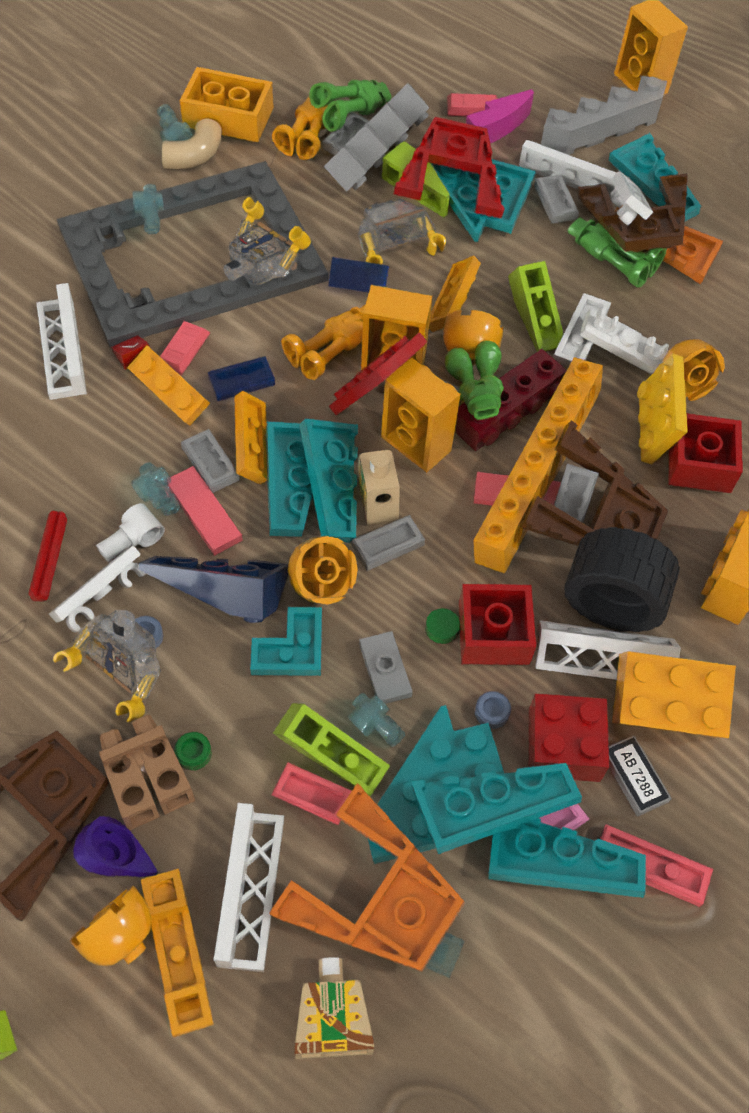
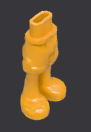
(295, 138)
(343, 331)

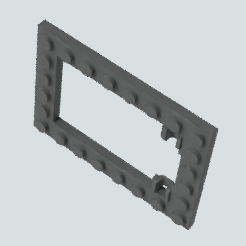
(127, 317)

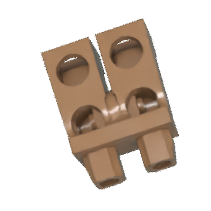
(140, 758)

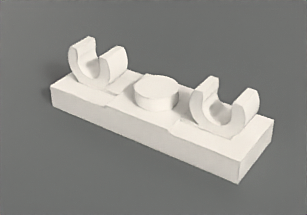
(631, 198)
(622, 340)
(572, 343)
(97, 588)

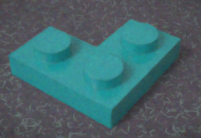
(297, 653)

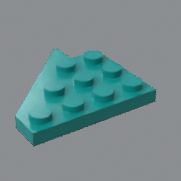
(463, 187)
(436, 755)

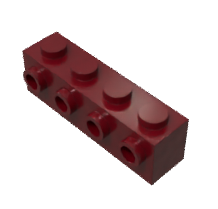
(523, 393)

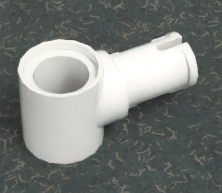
(137, 528)

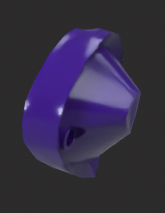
(111, 850)

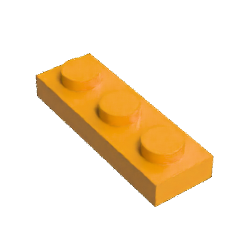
(454, 291)
(168, 385)
(250, 437)

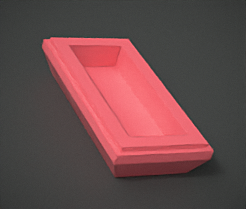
(467, 103)
(184, 346)
(311, 793)

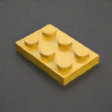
(662, 409)

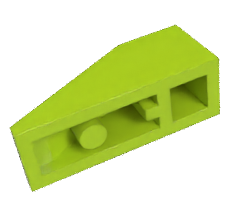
(434, 192)
(537, 304)
(330, 747)

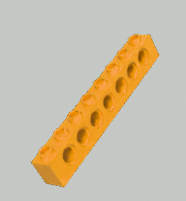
(536, 466)

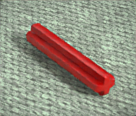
(48, 556)

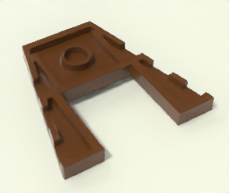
(660, 230)
(621, 506)
(60, 793)

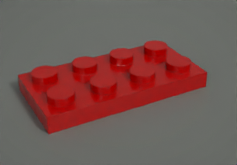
(376, 372)

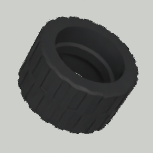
(622, 579)

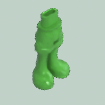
(363, 94)
(603, 247)
(480, 395)

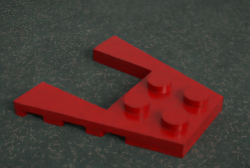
(457, 147)

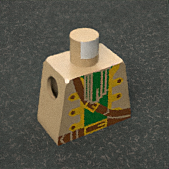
(378, 476)
(333, 1016)

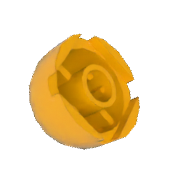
(470, 330)
(701, 366)
(322, 569)
(116, 931)

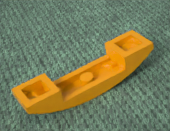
(177, 953)

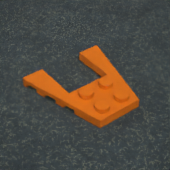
(406, 912)

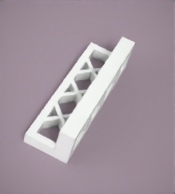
(573, 170)
(68, 345)
(598, 640)
(234, 889)

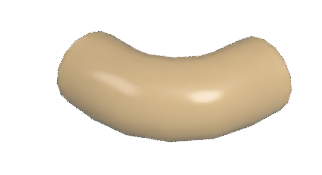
(194, 150)

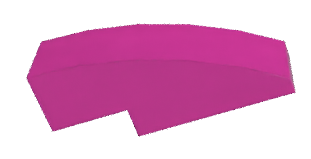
(503, 114)

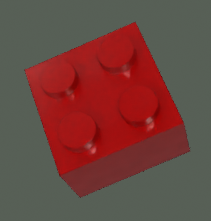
(707, 454)
(496, 624)
(571, 733)

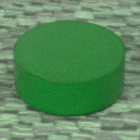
(442, 626)
(193, 751)

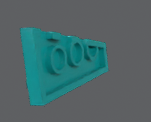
(645, 166)
(330, 465)
(287, 480)
(483, 805)
(563, 859)

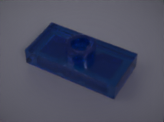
(357, 274)
(244, 376)

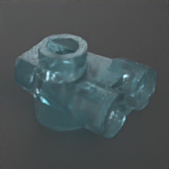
(172, 128)
(147, 204)
(153, 486)
(370, 715)

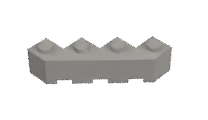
(599, 119)
(377, 137)

